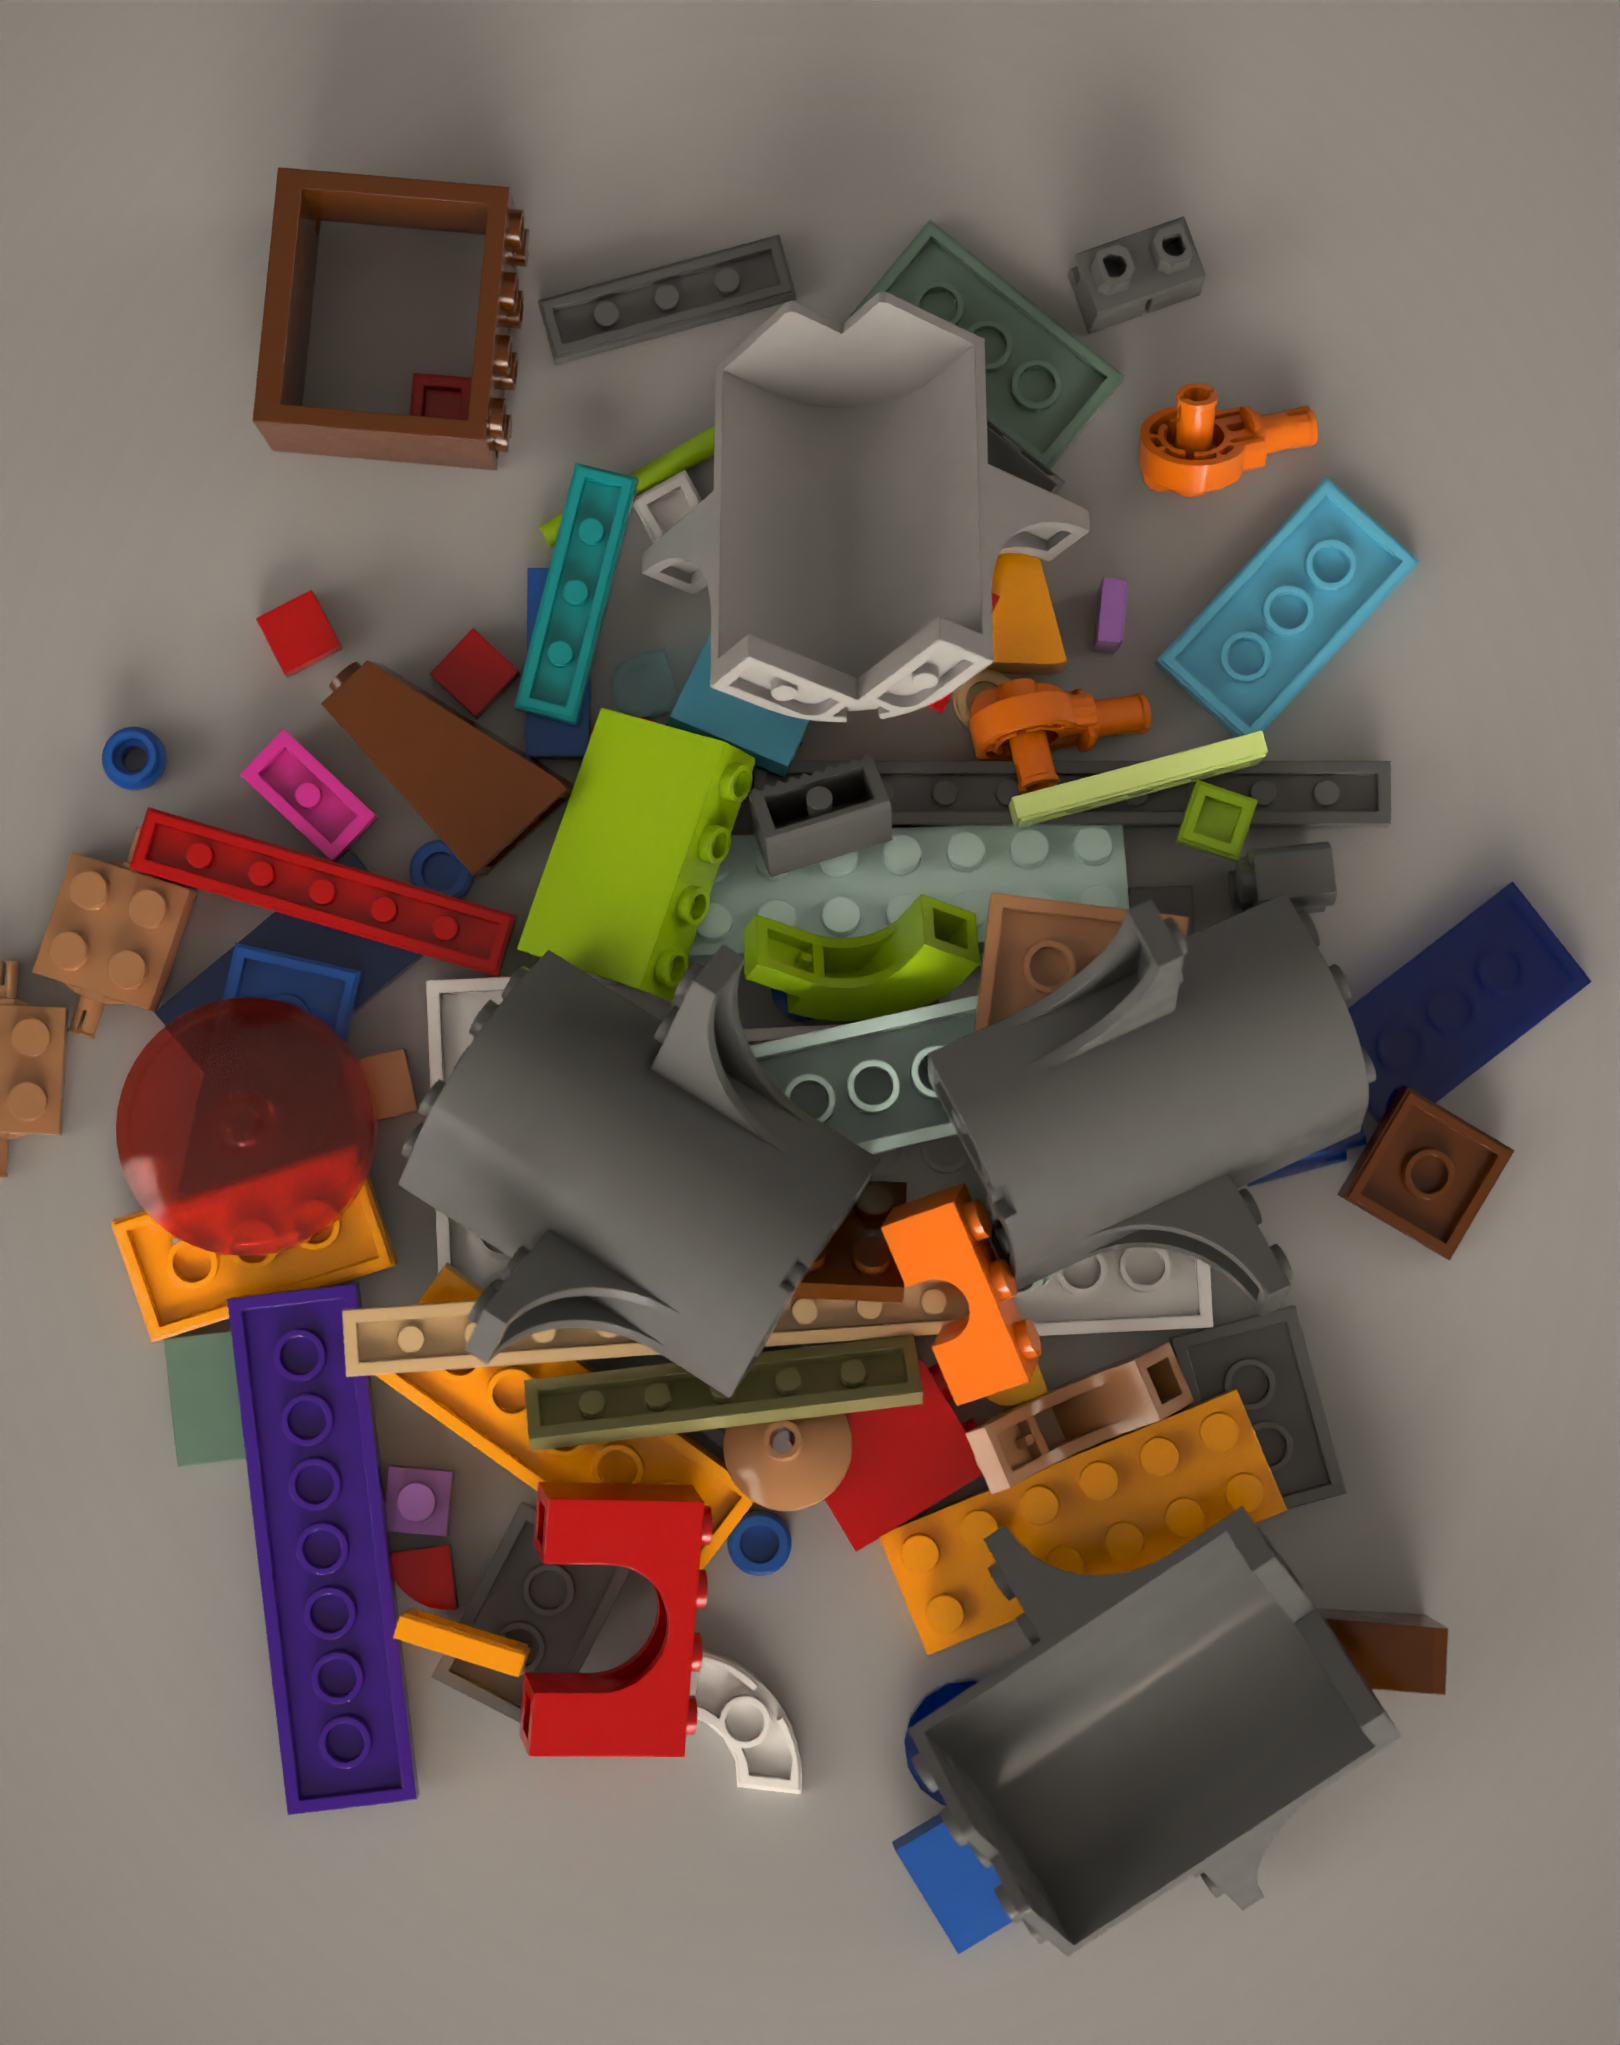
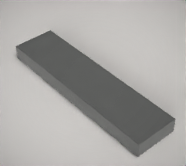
(667, 299)

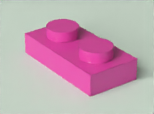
(309, 796)

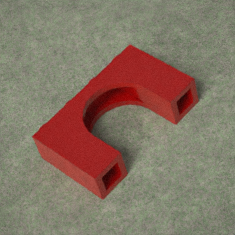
(645, 1701)

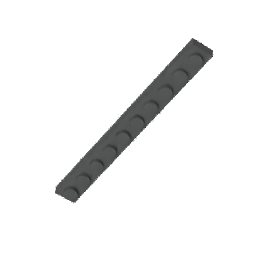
(981, 791)

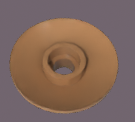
(795, 1477)

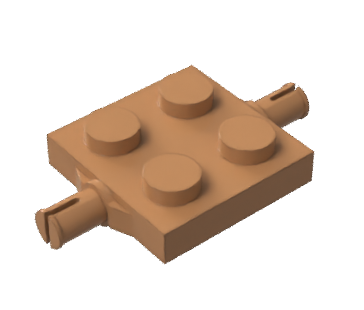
(112, 936)
(30, 1065)

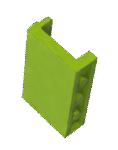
(638, 852)

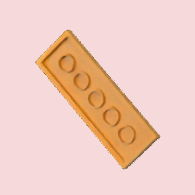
(491, 1414)
(1084, 1515)

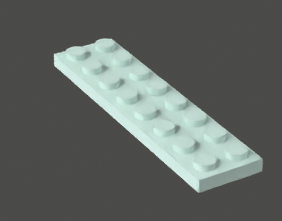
(879, 883)

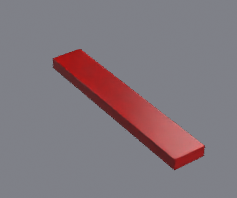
(323, 892)

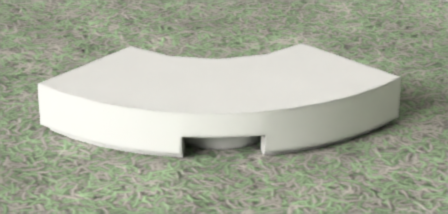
(750, 1722)

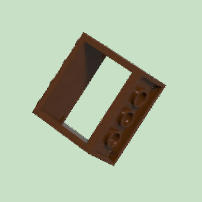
(315, 196)

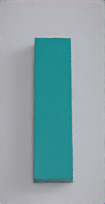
(576, 594)

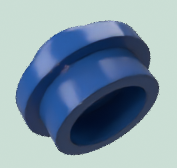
(120, 745)

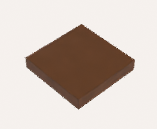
(1425, 1172)

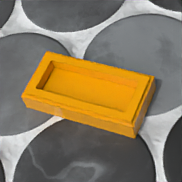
(462, 1641)

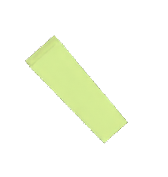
(1138, 780)

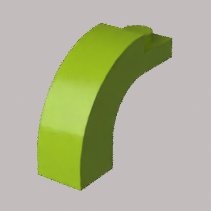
(870, 974)

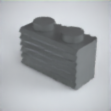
(821, 815)

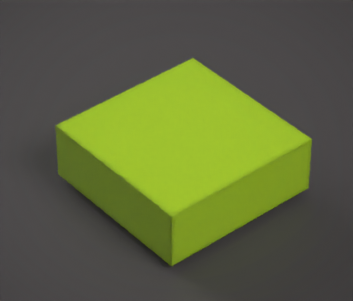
(1216, 821)

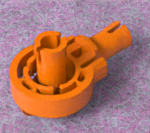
(1214, 444)
(1032, 719)

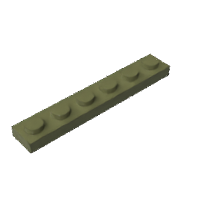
(674, 1401)

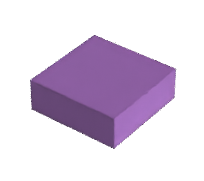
(1110, 615)

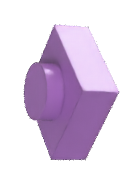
(419, 1500)

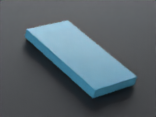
(1287, 611)

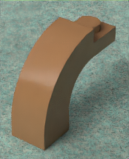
(1079, 1416)

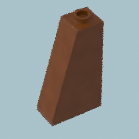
(451, 770)
(1394, 1648)

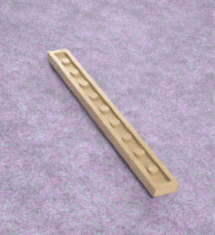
(437, 1332)

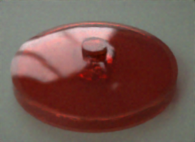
(246, 1127)

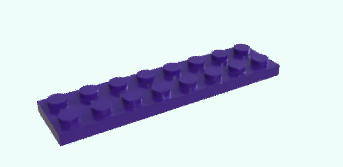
(322, 1553)

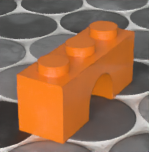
(948, 1241)

